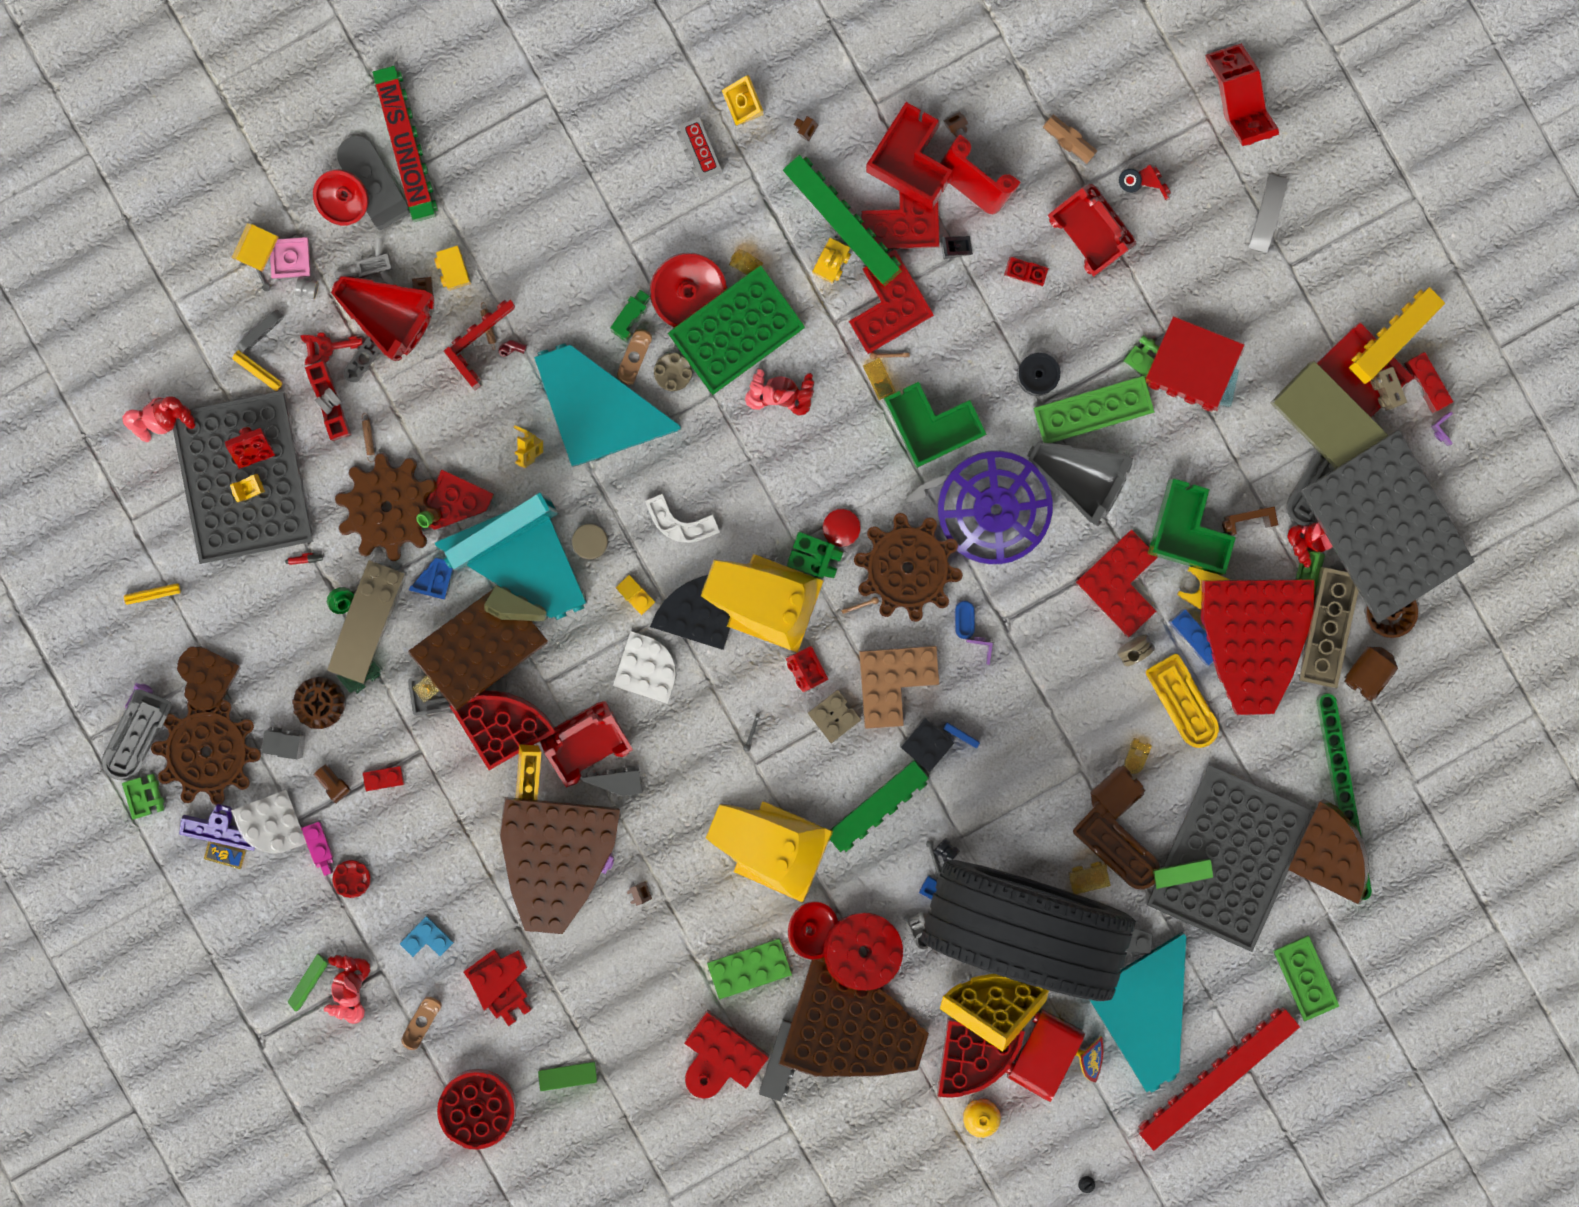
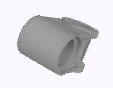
(916, 929)

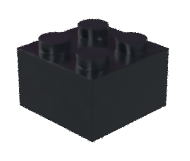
(927, 744)

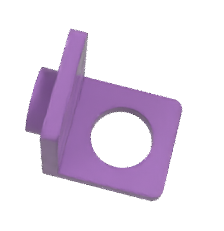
(1439, 433)
(977, 640)

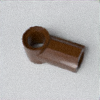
(334, 786)

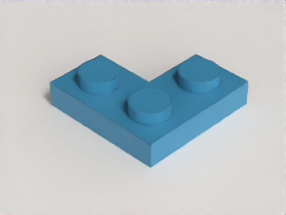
(426, 933)

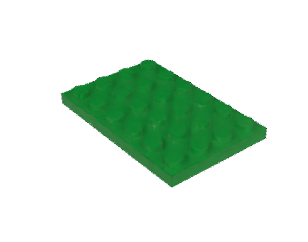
(736, 330)

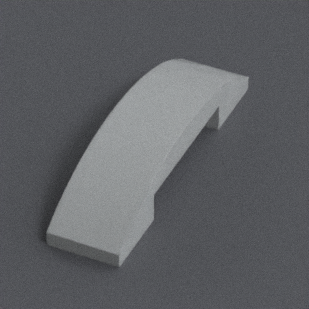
(1268, 213)
(919, 493)

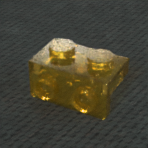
(1089, 878)

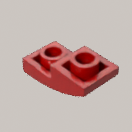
(1026, 271)

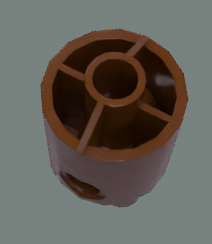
(1371, 672)
(1116, 793)

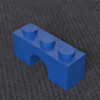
(1193, 634)

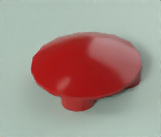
(841, 527)
(351, 879)

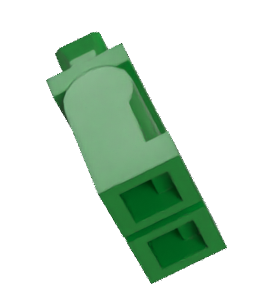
(629, 315)
(819, 557)

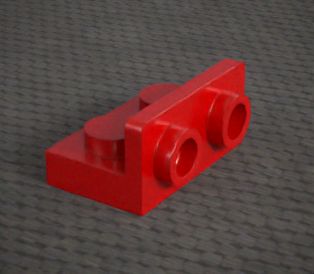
(806, 669)

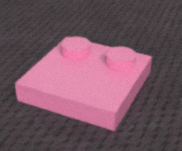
(290, 258)

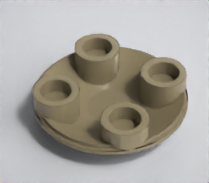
(672, 372)

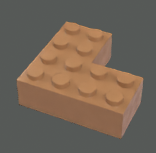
(884, 675)

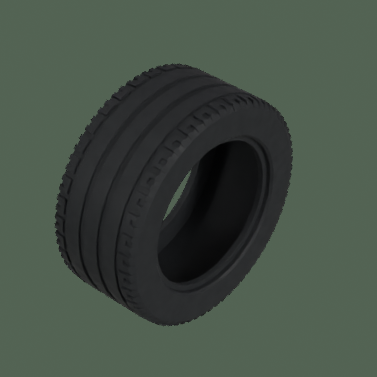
(1028, 931)

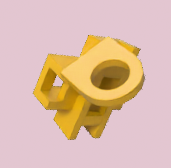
(527, 448)

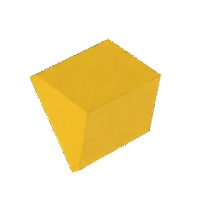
(743, 101)
(255, 247)

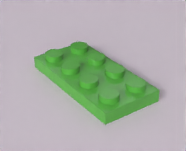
(749, 968)
(1306, 978)

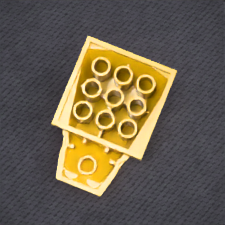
(764, 599)
(771, 846)

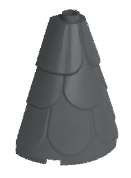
(1083, 476)

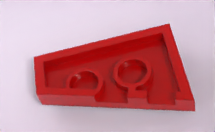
(496, 978)

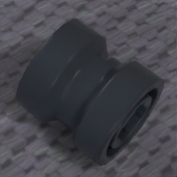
(946, 850)

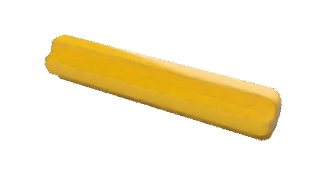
(257, 370)
(152, 594)

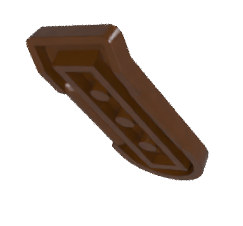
(1117, 849)

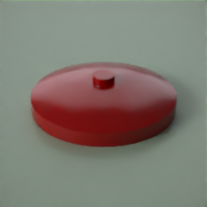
(684, 286)

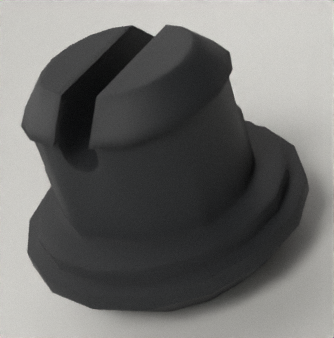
(1086, 1184)

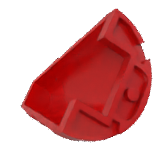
(386, 313)

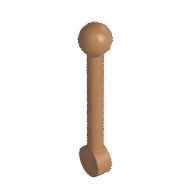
(873, 355)
(875, 600)

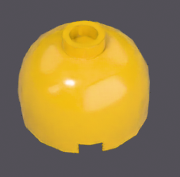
(981, 1118)

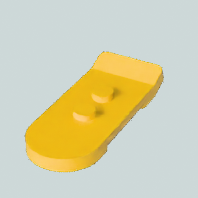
(1183, 702)

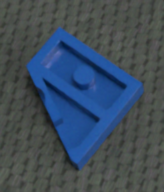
(434, 580)

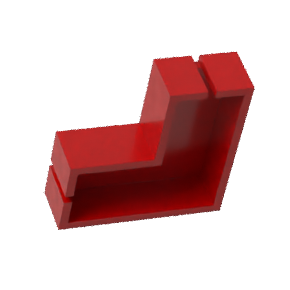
(901, 159)

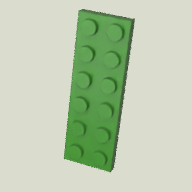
(1093, 410)

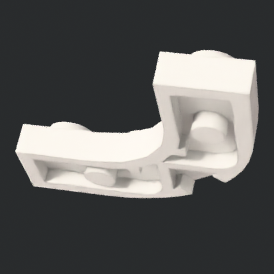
(678, 530)

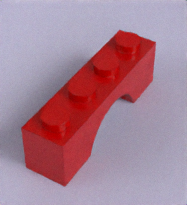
(320, 381)

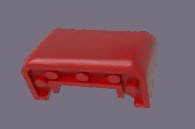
(974, 183)
(1093, 228)
(584, 742)
(1046, 1055)

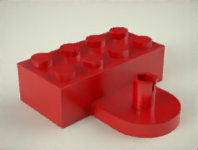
(720, 1055)

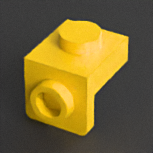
(247, 488)

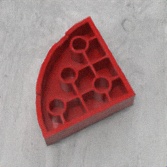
(500, 723)
(971, 1061)

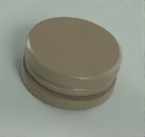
(589, 541)
(1136, 650)

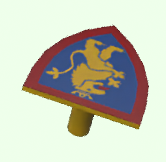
(1091, 1060)

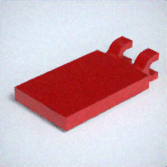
(509, 999)

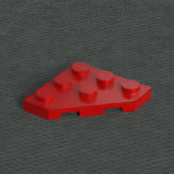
(457, 500)

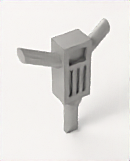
(371, 266)

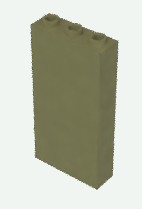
(1327, 416)

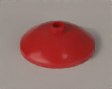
(332, 202)
(819, 920)

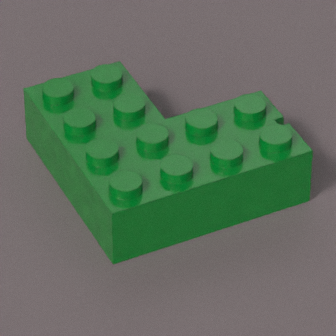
(929, 435)
(1179, 532)

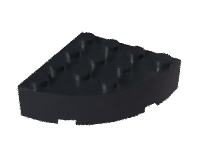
(692, 616)

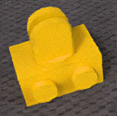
(831, 260)

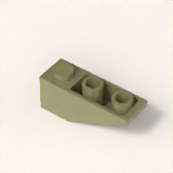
(510, 607)

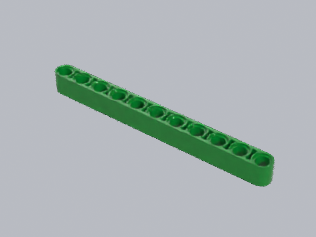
(1342, 766)

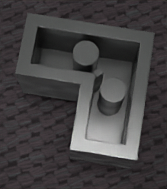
(283, 744)

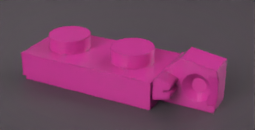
(318, 847)

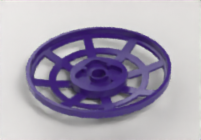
(995, 495)

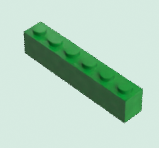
(877, 806)

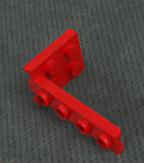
(475, 332)

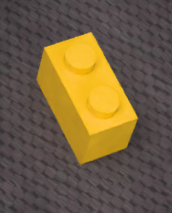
(452, 268)

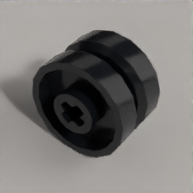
(1041, 363)

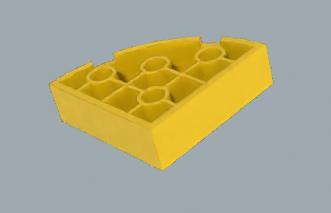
(994, 1006)

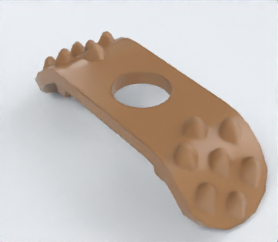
(639, 343)
(414, 1034)

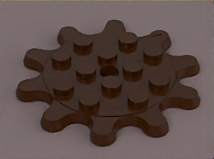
(366, 502)
(904, 588)
(204, 773)

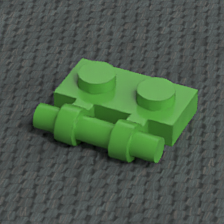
(1139, 359)
(137, 797)

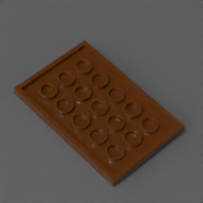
(475, 651)

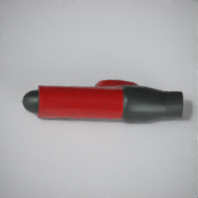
(305, 558)

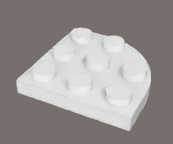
(646, 668)
(270, 824)

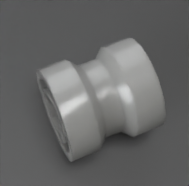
(306, 288)
(328, 401)

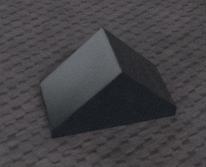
(956, 246)

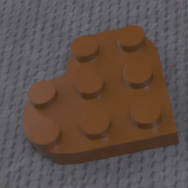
(206, 677)

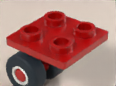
(1132, 180)

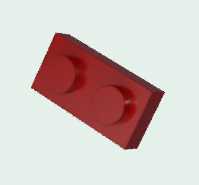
(383, 778)

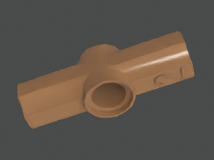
(1069, 139)

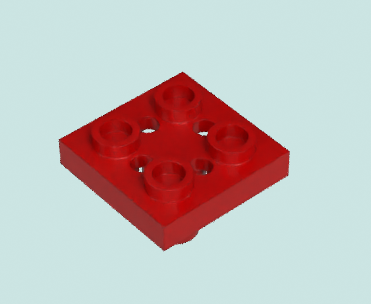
(249, 447)

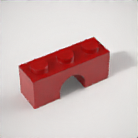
(1434, 390)

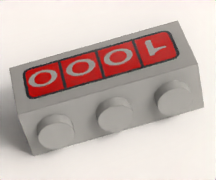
(699, 149)

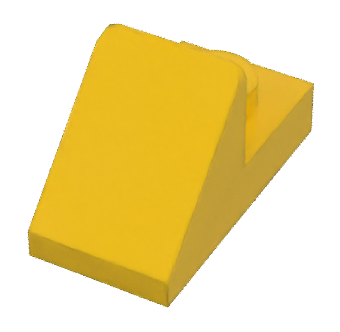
(635, 594)

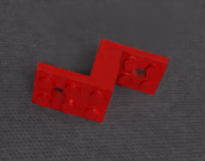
(1242, 94)

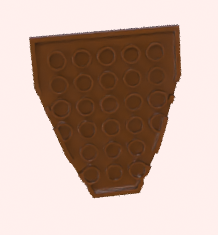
(554, 857)
(850, 1031)

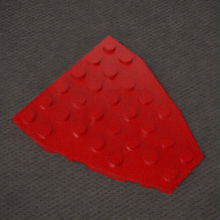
(1256, 637)

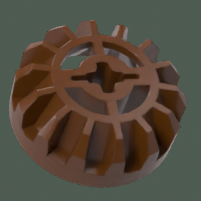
(1402, 627)
(320, 685)

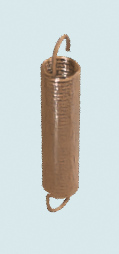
(490, 333)
(368, 437)

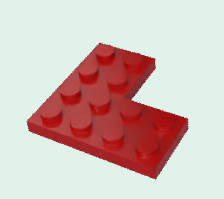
(904, 228)
(898, 312)
(1110, 584)

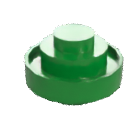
(340, 600)

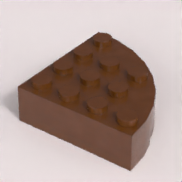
(1333, 854)

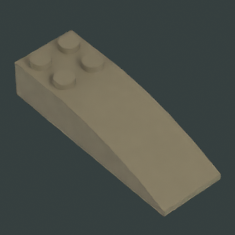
(366, 621)
(1329, 628)

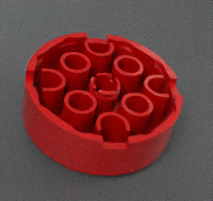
(882, 955)
(491, 1095)

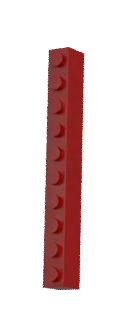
(1218, 1078)

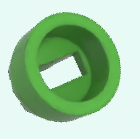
(425, 519)

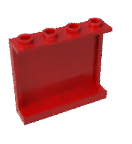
(1339, 359)
(1194, 364)

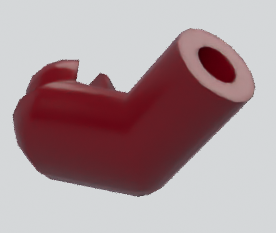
(511, 346)

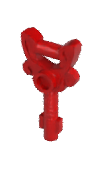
(326, 346)

